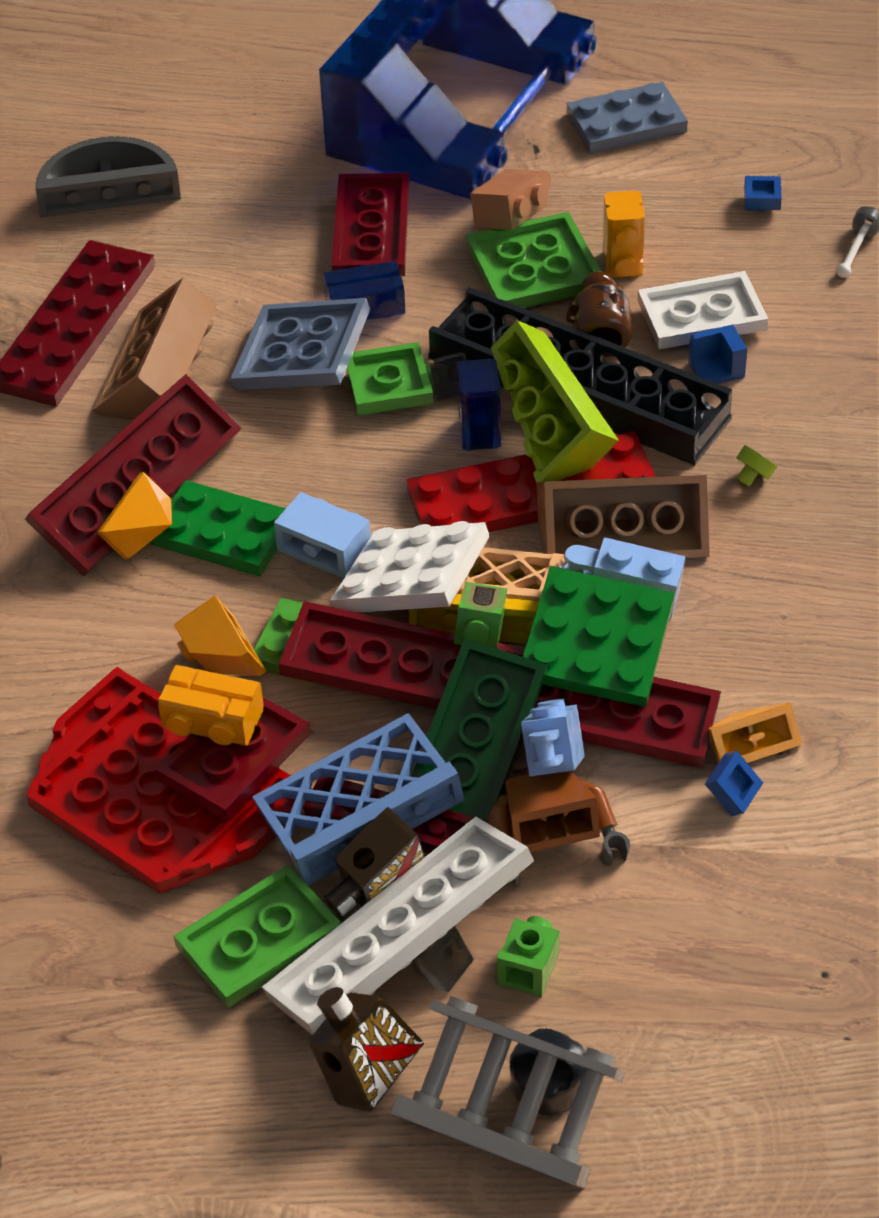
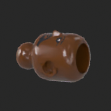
(602, 310)

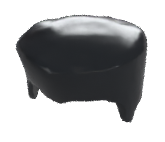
(564, 1078)

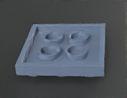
(300, 344)

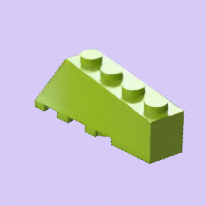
(555, 413)

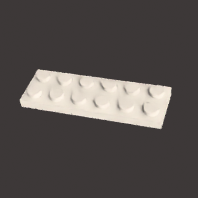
(400, 921)

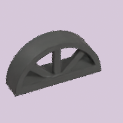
(129, 175)

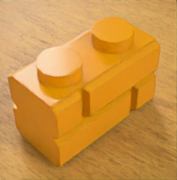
(623, 233)
(210, 705)

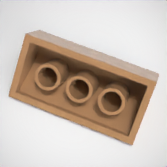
(157, 350)
(644, 511)

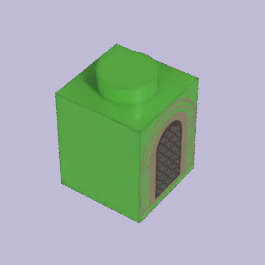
(480, 614)

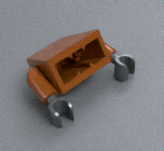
(556, 812)

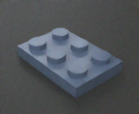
(626, 117)

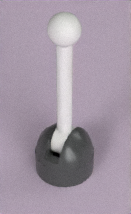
(863, 231)

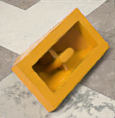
(137, 517)
(756, 732)

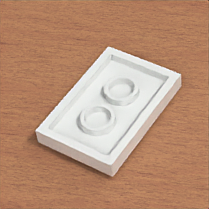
(699, 306)

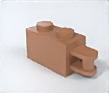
(510, 198)

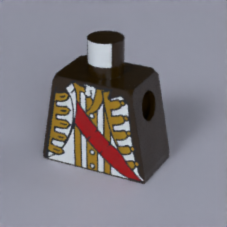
(374, 861)
(361, 1047)

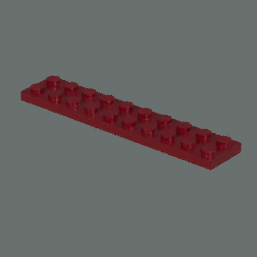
(416, 662)

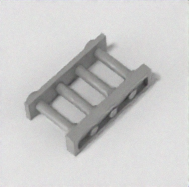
(516, 1140)

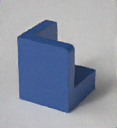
(718, 354)

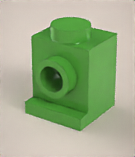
(528, 955)

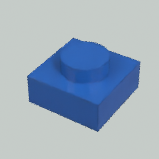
(762, 193)
(734, 783)

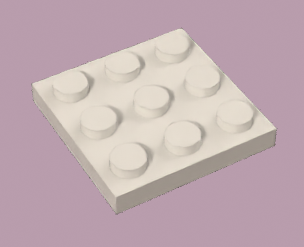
(411, 567)

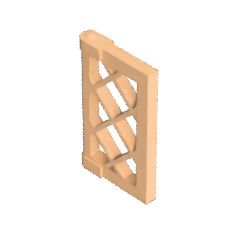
(515, 560)

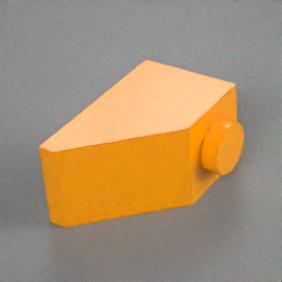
(217, 641)

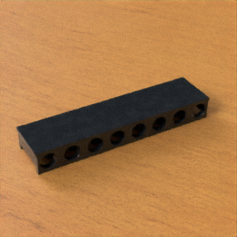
(662, 418)

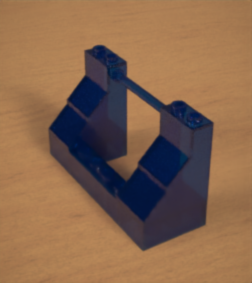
(396, 121)

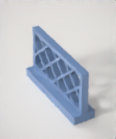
(412, 800)

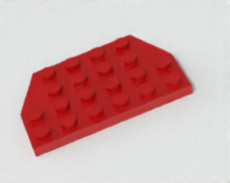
(107, 794)

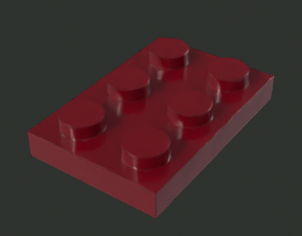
(228, 775)

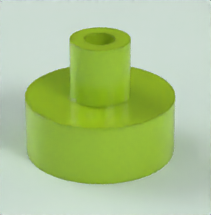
(755, 465)

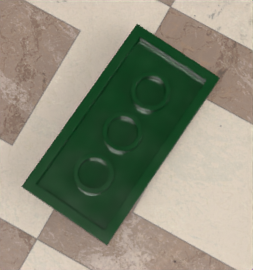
(481, 721)

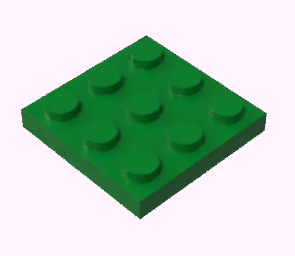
(599, 635)

